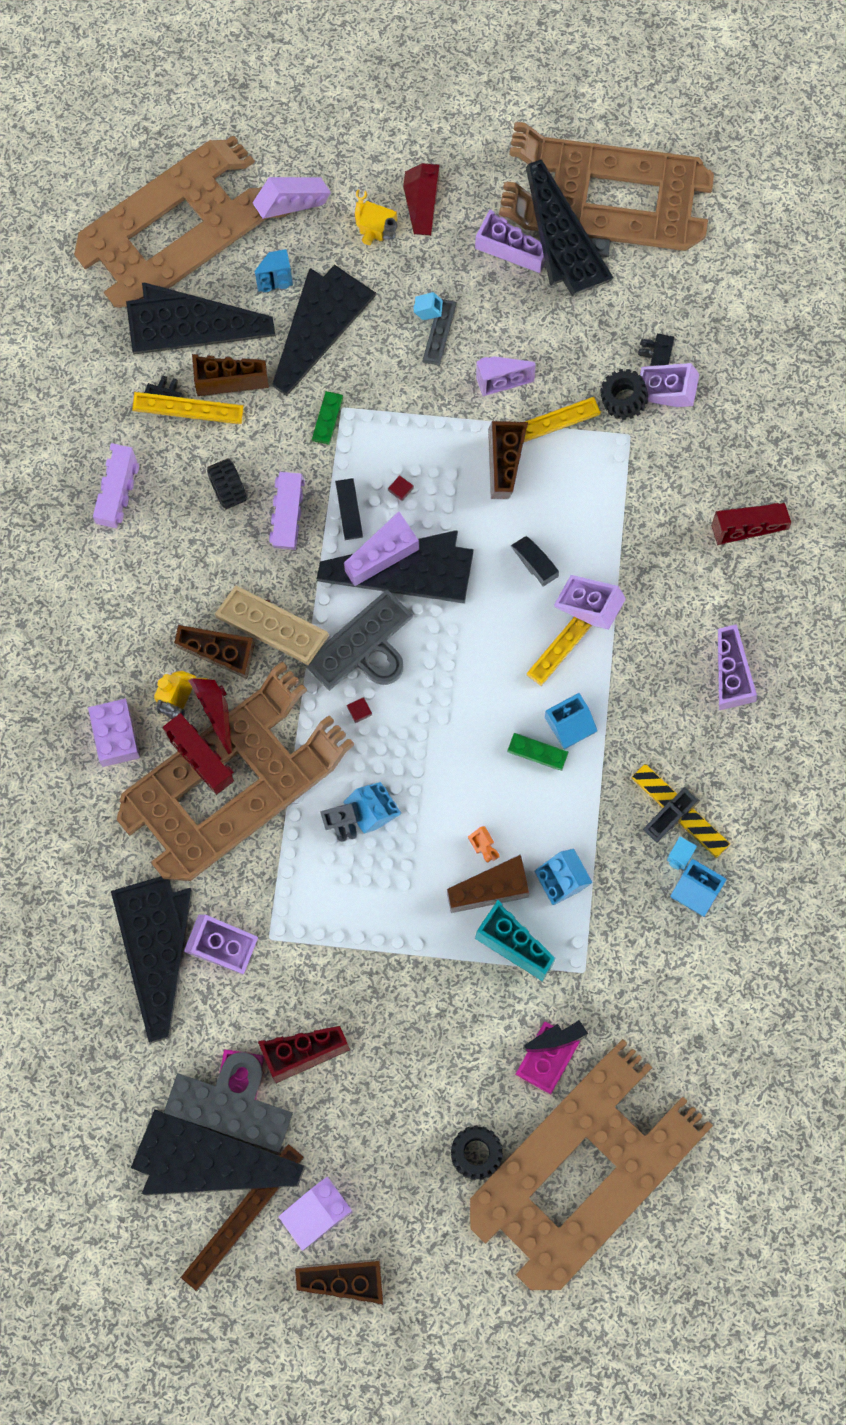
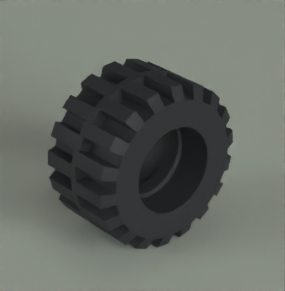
(621, 381)
(226, 483)
(476, 1134)

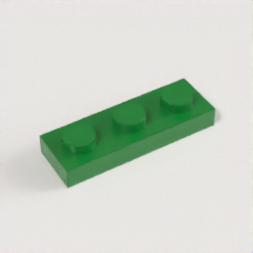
(327, 418)
(537, 752)

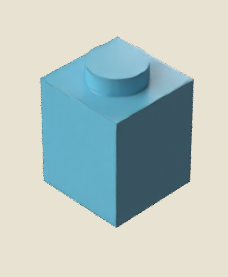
(428, 306)
(681, 853)

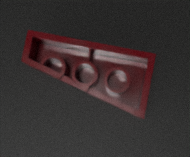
(749, 522)
(198, 754)
(302, 1051)

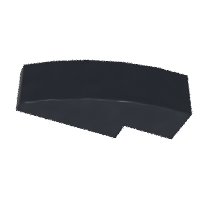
(349, 509)
(535, 560)
(671, 814)
(556, 1038)

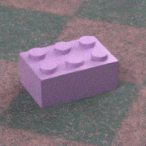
(114, 732)

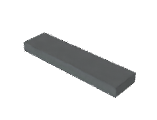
(439, 334)

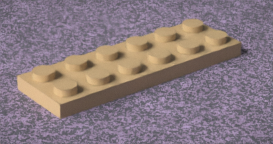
(272, 625)

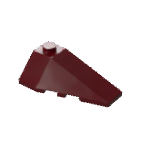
(421, 193)
(215, 706)

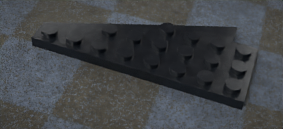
(564, 242)
(321, 317)
(181, 320)
(433, 572)
(154, 935)
(198, 1160)

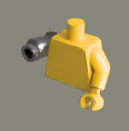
(374, 220)
(173, 693)

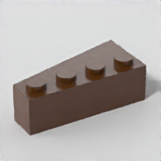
(228, 375)
(505, 450)
(219, 648)
(502, 883)
(349, 1280)

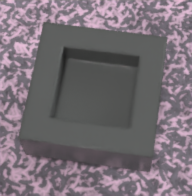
(602, 246)

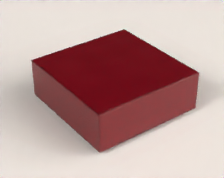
(400, 488)
(359, 710)

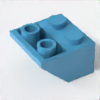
(274, 272)
(571, 721)
(374, 806)
(563, 876)
(698, 887)

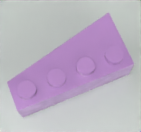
(290, 195)
(509, 243)
(116, 486)
(287, 510)
(382, 550)
(734, 675)

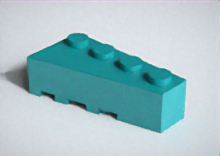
(514, 942)

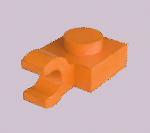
(482, 844)

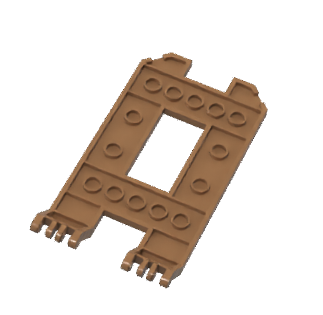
(578, 161)
(187, 180)
(280, 782)
(639, 1162)

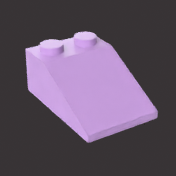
(501, 373)
(671, 384)
(591, 601)
(220, 943)
(315, 1213)

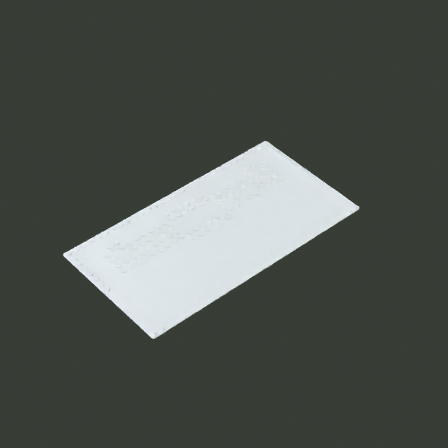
(462, 694)

